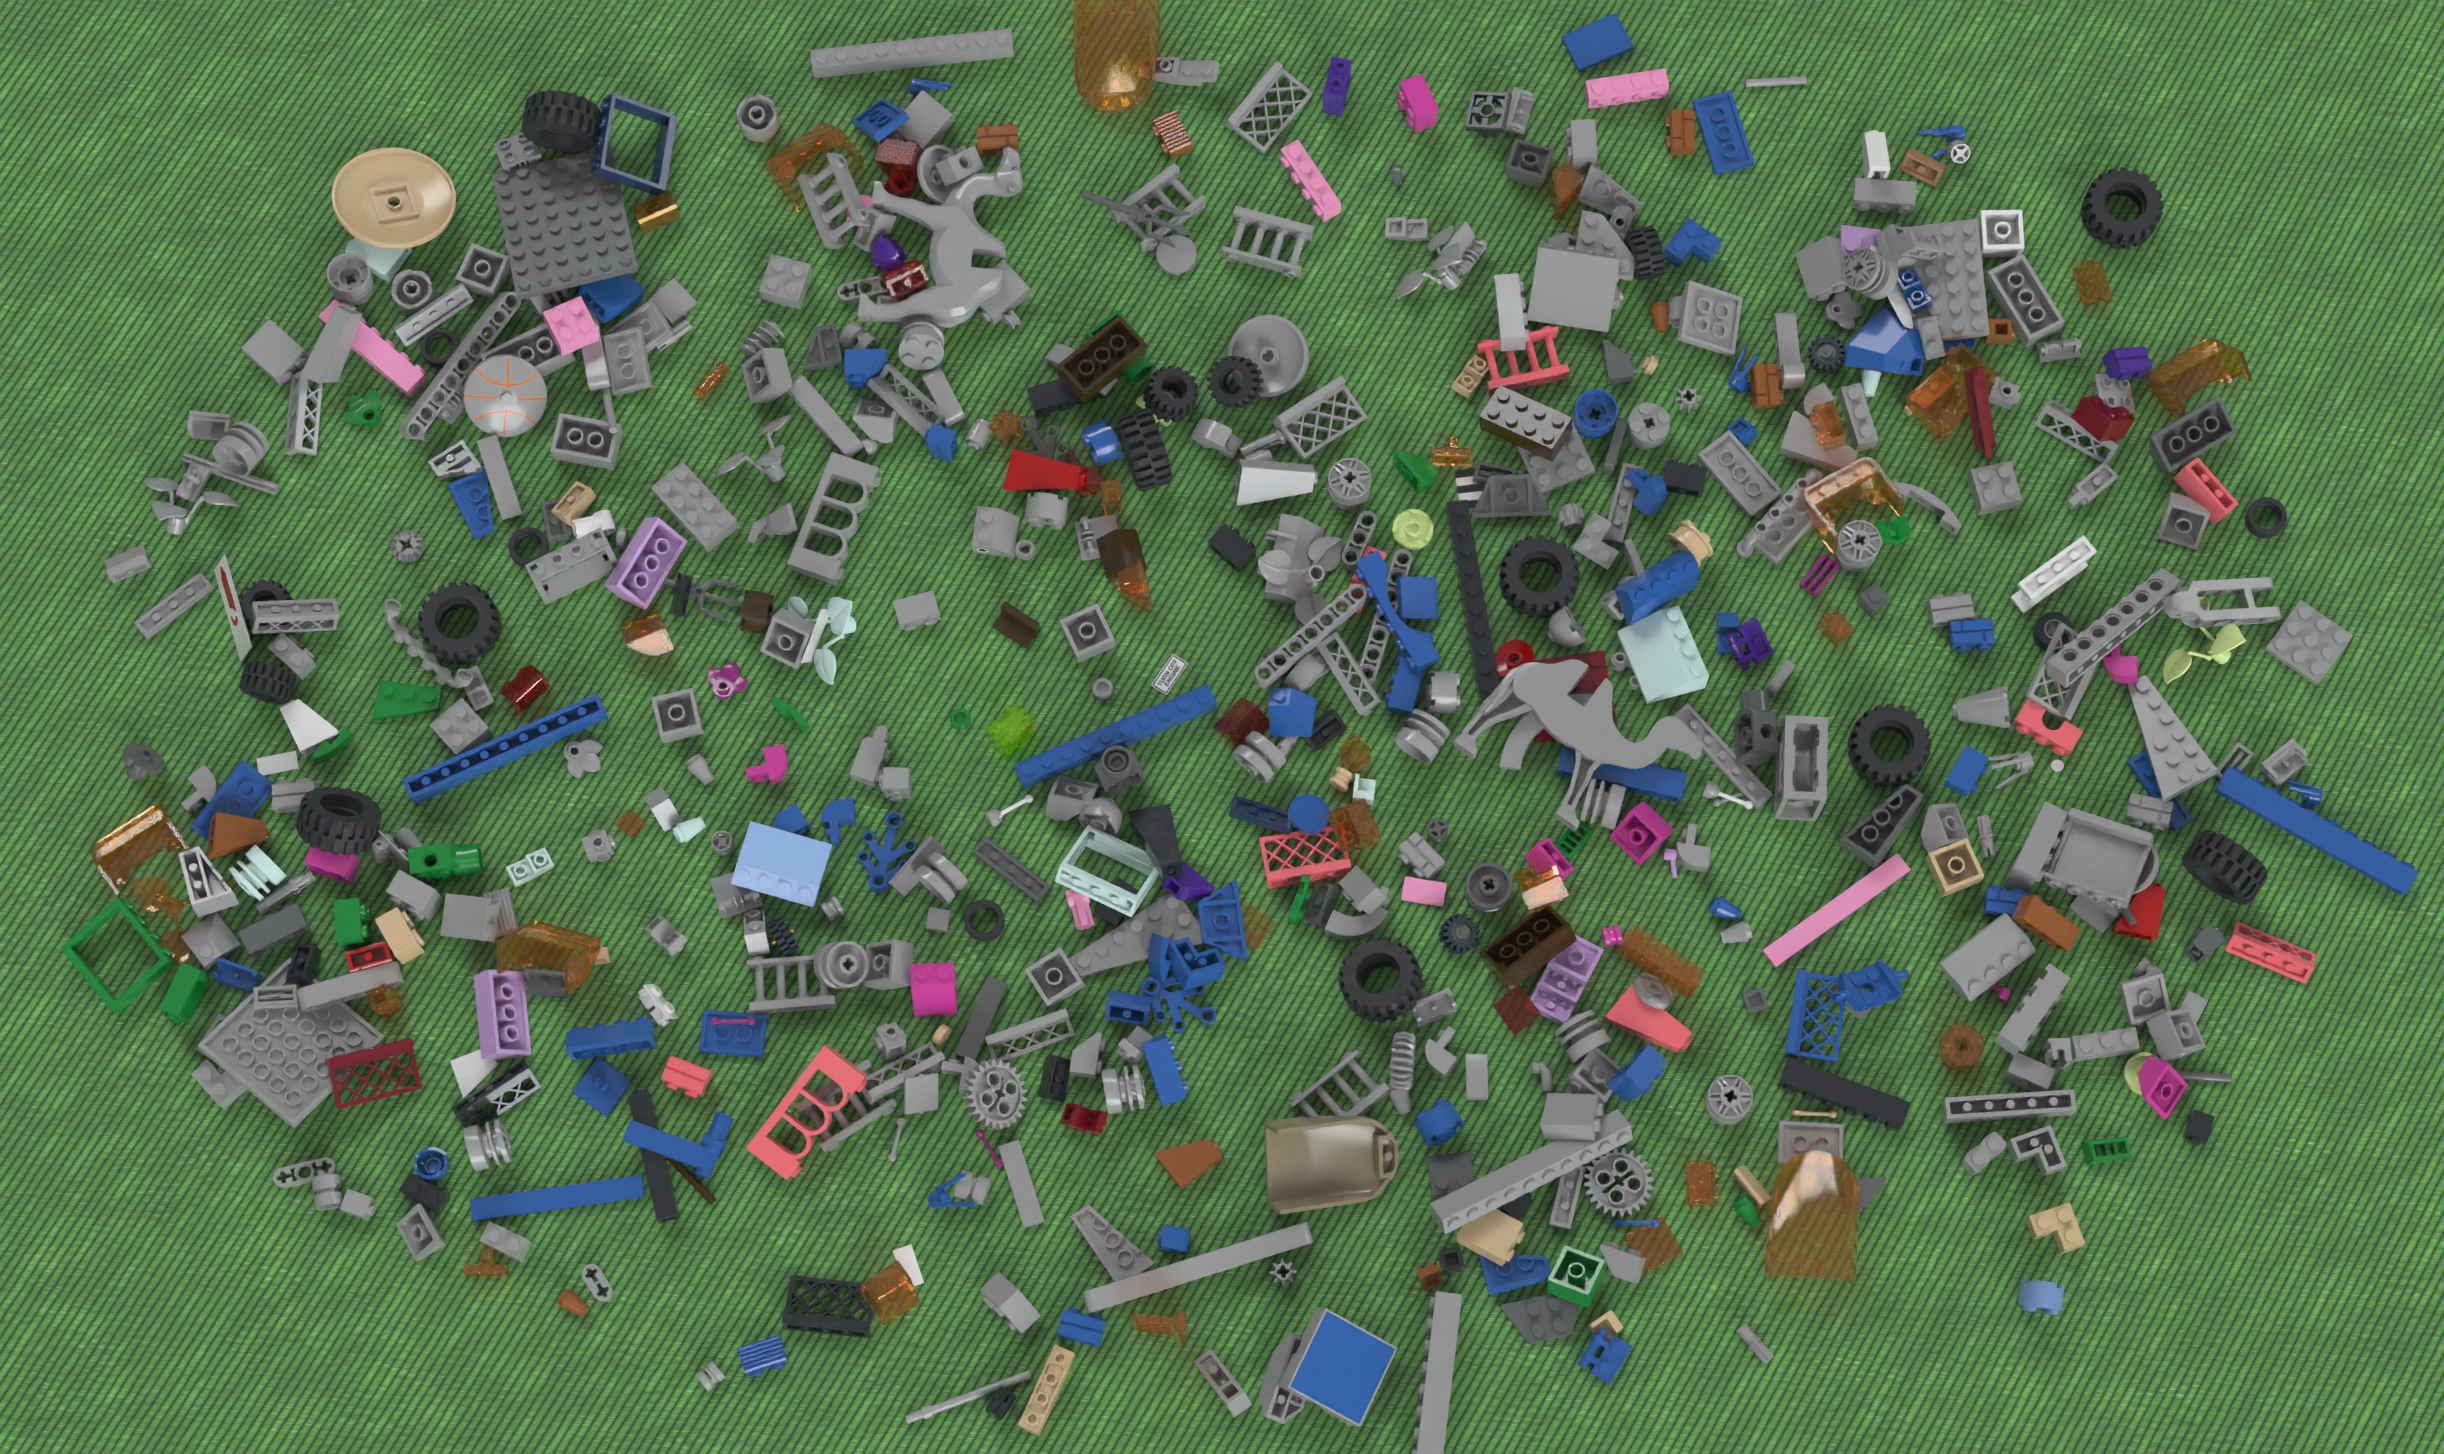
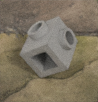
(598, 845)
(890, 1040)

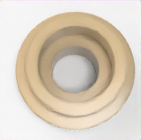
(1649, 364)

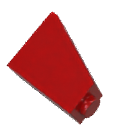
(2147, 910)

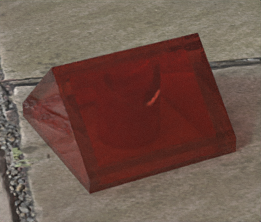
(1240, 721)

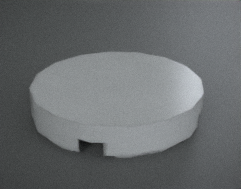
(1177, 259)
(1652, 991)

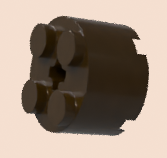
(755, 611)

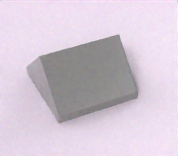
(420, 1233)

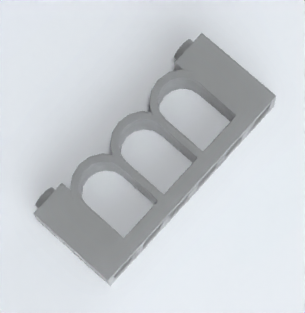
(830, 567)

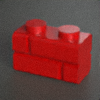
(369, 956)

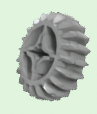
(1402, 1060)

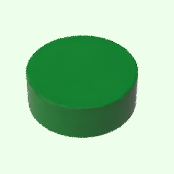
(960, 718)

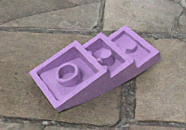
(1565, 980)

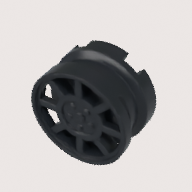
(1000, 1403)

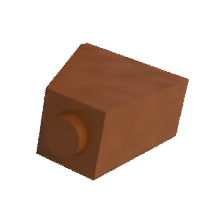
(234, 834)
(1189, 1161)

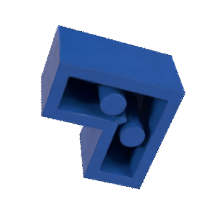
(1692, 240)
(1194, 968)
(1637, 1074)

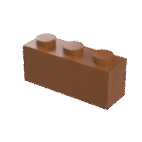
(2046, 922)

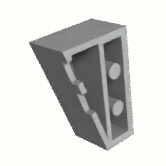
(204, 884)

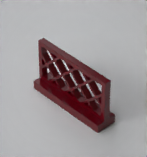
(1979, 410)
(367, 1055)

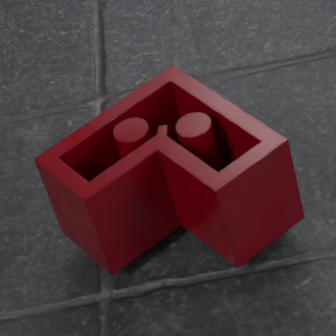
(2102, 421)

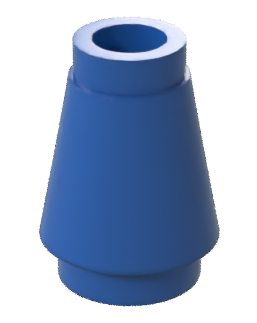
(1723, 908)

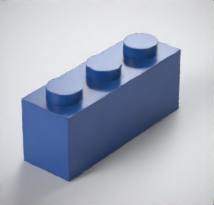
(1164, 1069)

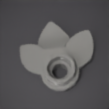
(1846, 310)
(585, 758)

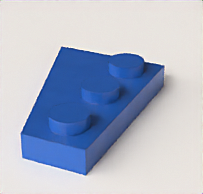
(474, 502)
(1516, 1273)

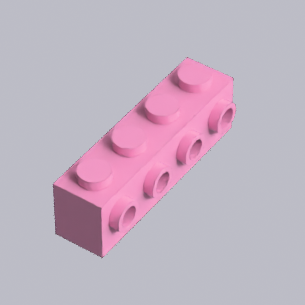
(1626, 88)
(1310, 180)

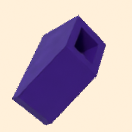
(1188, 886)

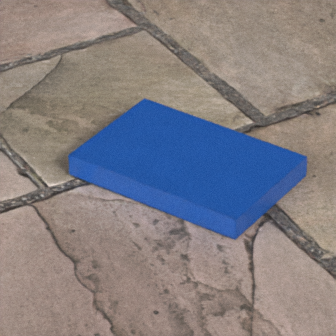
(1597, 42)
(880, 120)
(733, 1038)

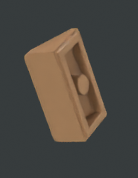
(1922, 167)

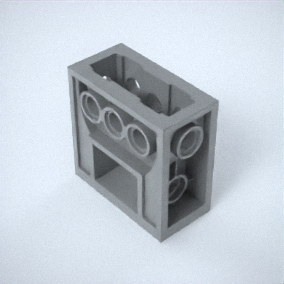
(1801, 768)

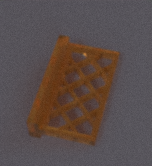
(1162, 1325)

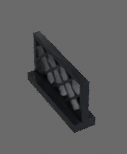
(824, 1324)

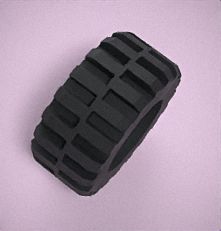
(561, 121)
(2130, 185)
(1144, 450)
(1539, 550)
(456, 597)
(1905, 724)
(338, 820)
(2225, 867)
(1374, 956)

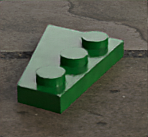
(401, 699)

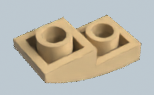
(1471, 376)

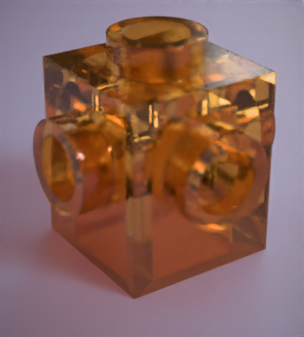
(1006, 425)

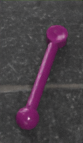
(750, 1021)
(998, 1163)

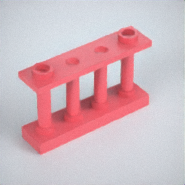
(1537, 375)

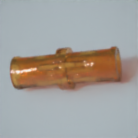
(710, 381)

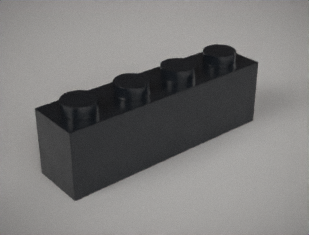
(1055, 396)

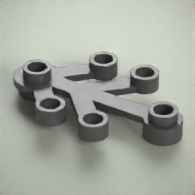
(1045, 451)

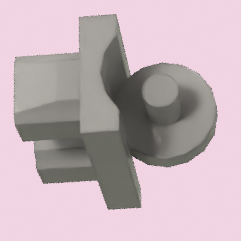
(193, 482)

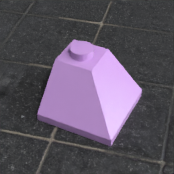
(1855, 238)

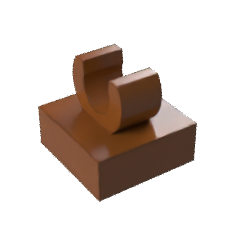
(1429, 1277)

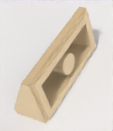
(574, 503)
(1751, 1185)

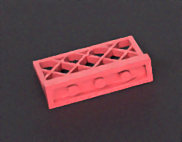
(1293, 875)

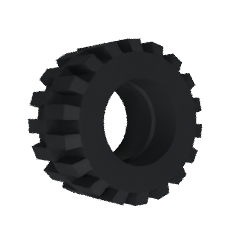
(1647, 252)
(1219, 378)
(1174, 380)
(261, 592)
(267, 682)

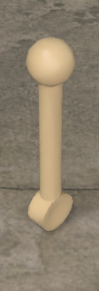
(1832, 1114)

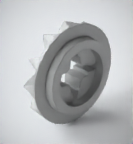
(408, 554)

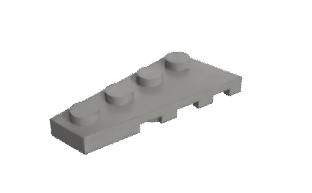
(1110, 1246)

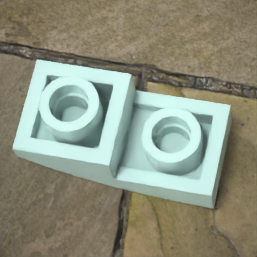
(530, 867)

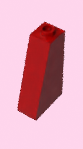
(1040, 473)

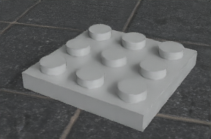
(1709, 318)
(1569, 465)
(2308, 642)

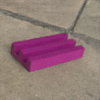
(1830, 561)

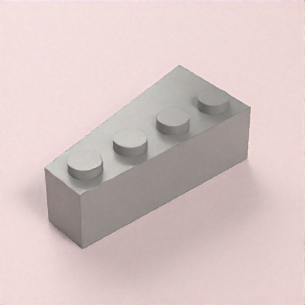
(2036, 848)
(2032, 1009)

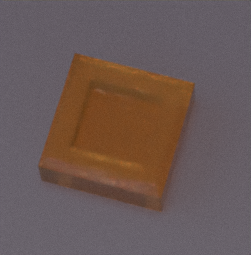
(630, 823)

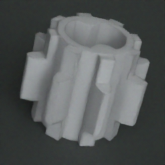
(1570, 516)

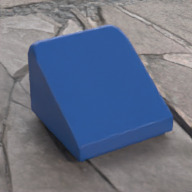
(1743, 431)

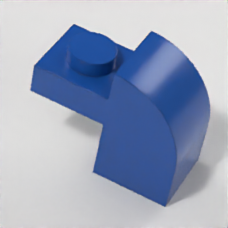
(1651, 493)
(836, 814)

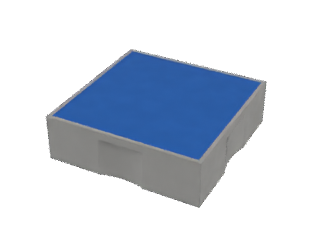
(1338, 1366)

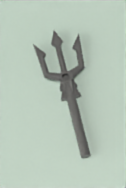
(1142, 215)
(700, 592)

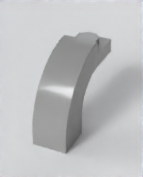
(1358, 927)

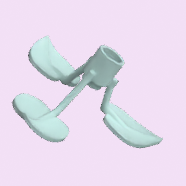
(841, 624)

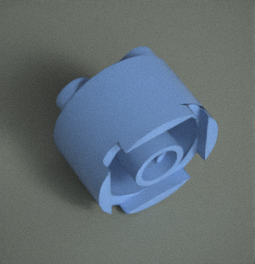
(2041, 1295)

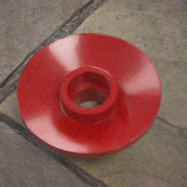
(1510, 652)

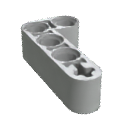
(1788, 351)

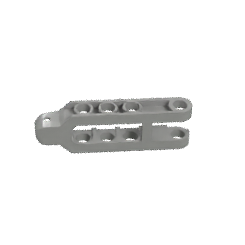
(2187, 606)

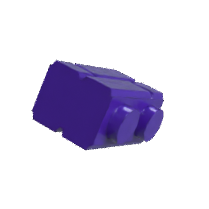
(2127, 362)

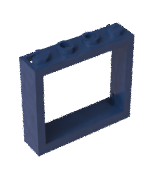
(664, 146)

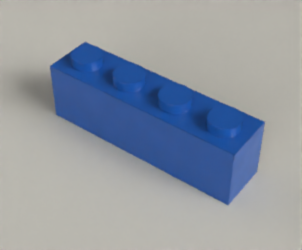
(1405, 685)

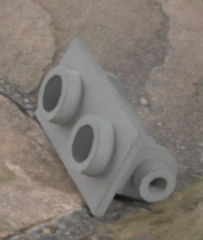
(2059, 349)

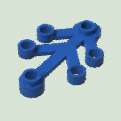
(885, 856)
(1174, 1001)

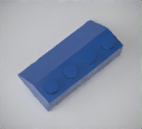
(1657, 586)
(611, 1039)

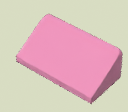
(1423, 891)

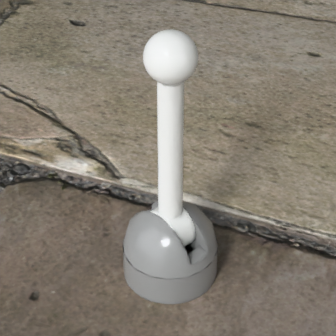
(1712, 790)
(995, 816)

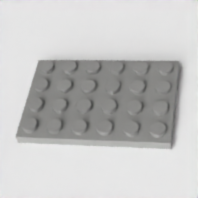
(1954, 280)

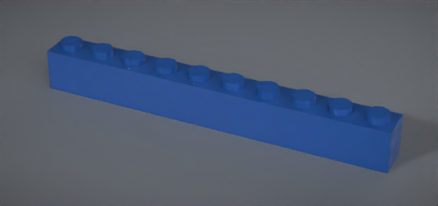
(1121, 733)
(505, 749)
(2315, 831)

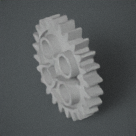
(994, 1094)
(1630, 1198)

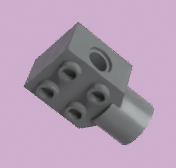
(1755, 729)
(1117, 770)

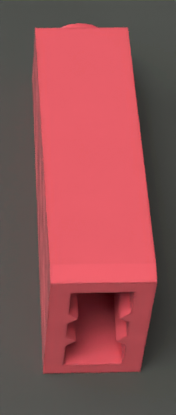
(1648, 1022)

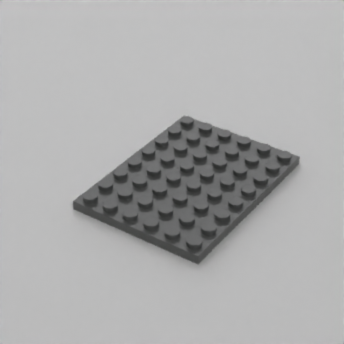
(563, 224)

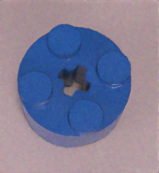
(1101, 442)
(1439, 1123)

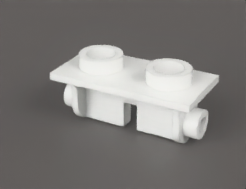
(652, 996)

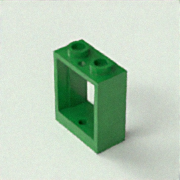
(184, 994)

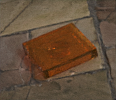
(1655, 1244)

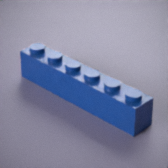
(1648, 781)

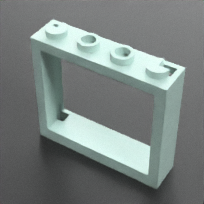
(1098, 888)

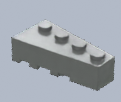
(1879, 831)

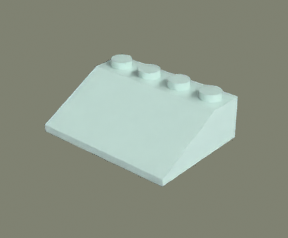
(1663, 655)

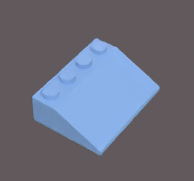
(781, 864)

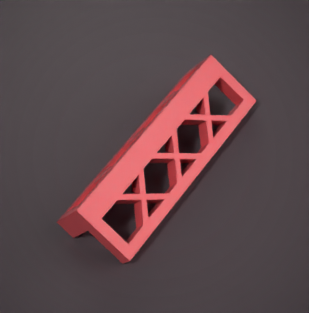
(2270, 953)

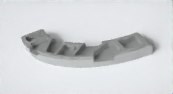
(1524, 733)

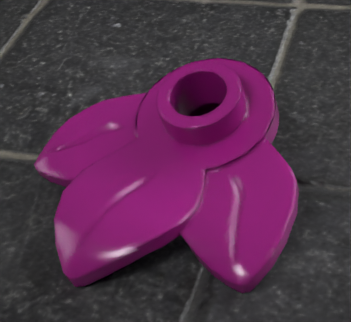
(728, 678)

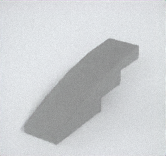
(499, 477)

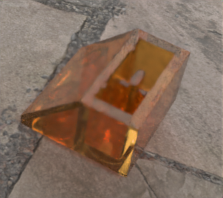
(1354, 826)

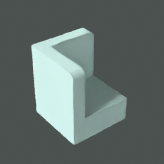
(1364, 789)

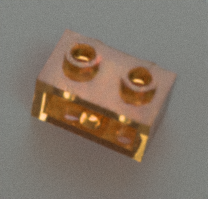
(1828, 426)

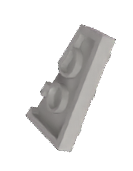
(1605, 194)

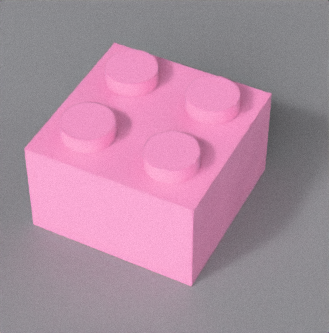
(571, 326)

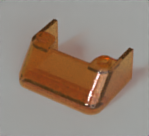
(783, 164)
(2194, 370)
(1845, 487)
(135, 843)
(550, 947)

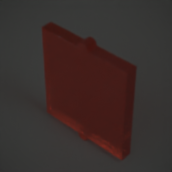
(1517, 1010)

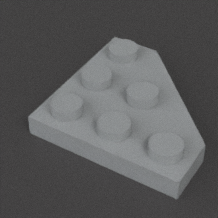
(1598, 234)

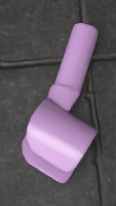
(1670, 854)

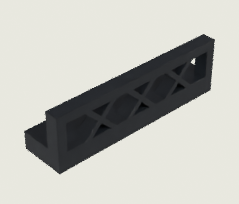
(493, 1090)

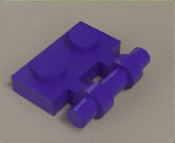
(1755, 641)

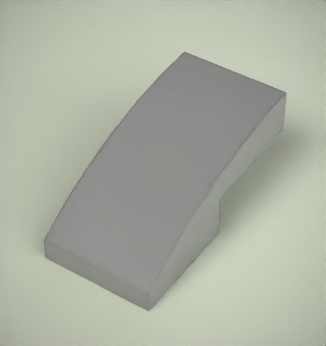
(1408, 230)
(478, 690)
(1476, 1077)

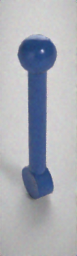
(1619, 1222)

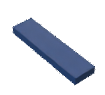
(2144, 772)
(667, 1145)

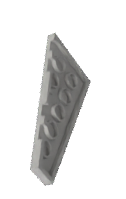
(2170, 747)
(1132, 939)

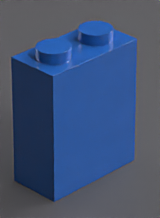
(611, 296)

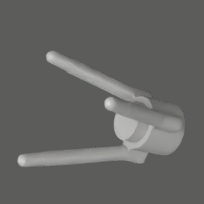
(2020, 762)

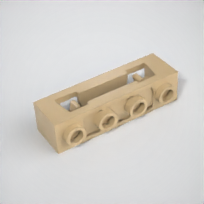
(1046, 1390)

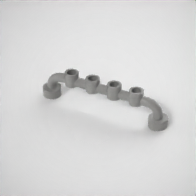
(1745, 547)
(463, 676)

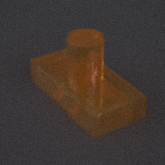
(1451, 454)
(486, 1266)

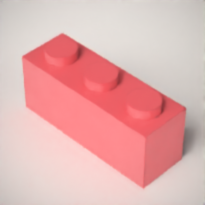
(2206, 490)

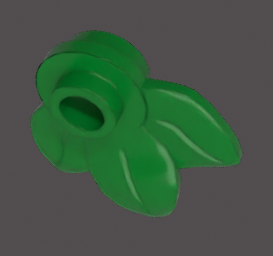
(362, 408)

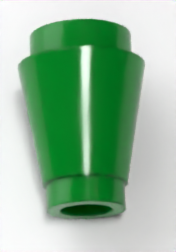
(1747, 1211)

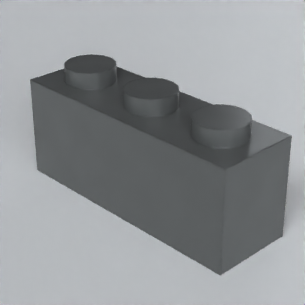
(274, 930)

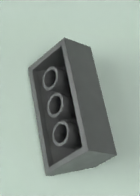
(2191, 435)

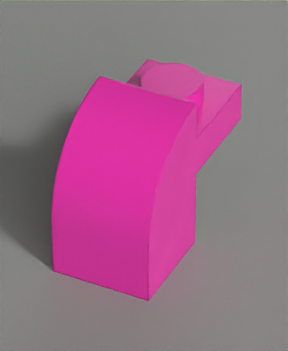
(2121, 668)
(775, 767)

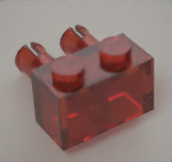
(905, 279)

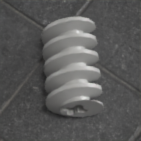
(762, 338)

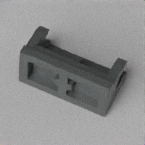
(545, 983)

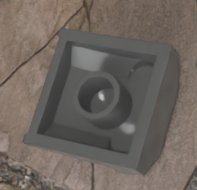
(1528, 163)

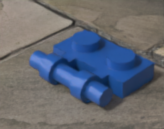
(1611, 1358)

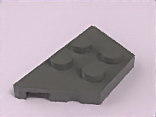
(1510, 497)
(1542, 1317)

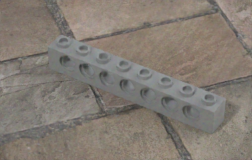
(2112, 628)

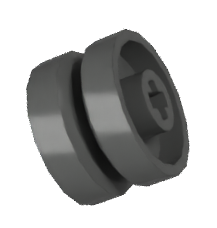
(1490, 876)

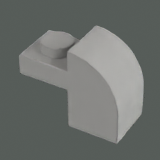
(1816, 396)
(1218, 436)
(1307, 672)
(206, 787)
(1690, 855)
(666, 935)
(1131, 1047)
(1436, 1056)
(955, 1068)

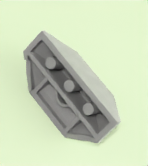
(1275, 1401)

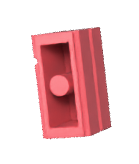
(686, 1076)

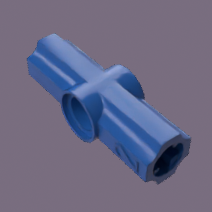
(716, 1141)

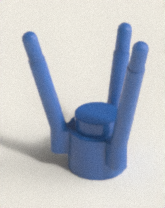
(918, 85)
(1951, 133)
(1739, 380)
(2309, 793)
(943, 1199)

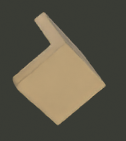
(1609, 1323)

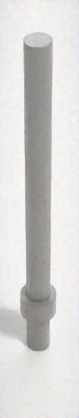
(928, 1411)

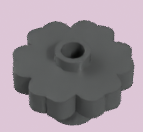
(141, 761)

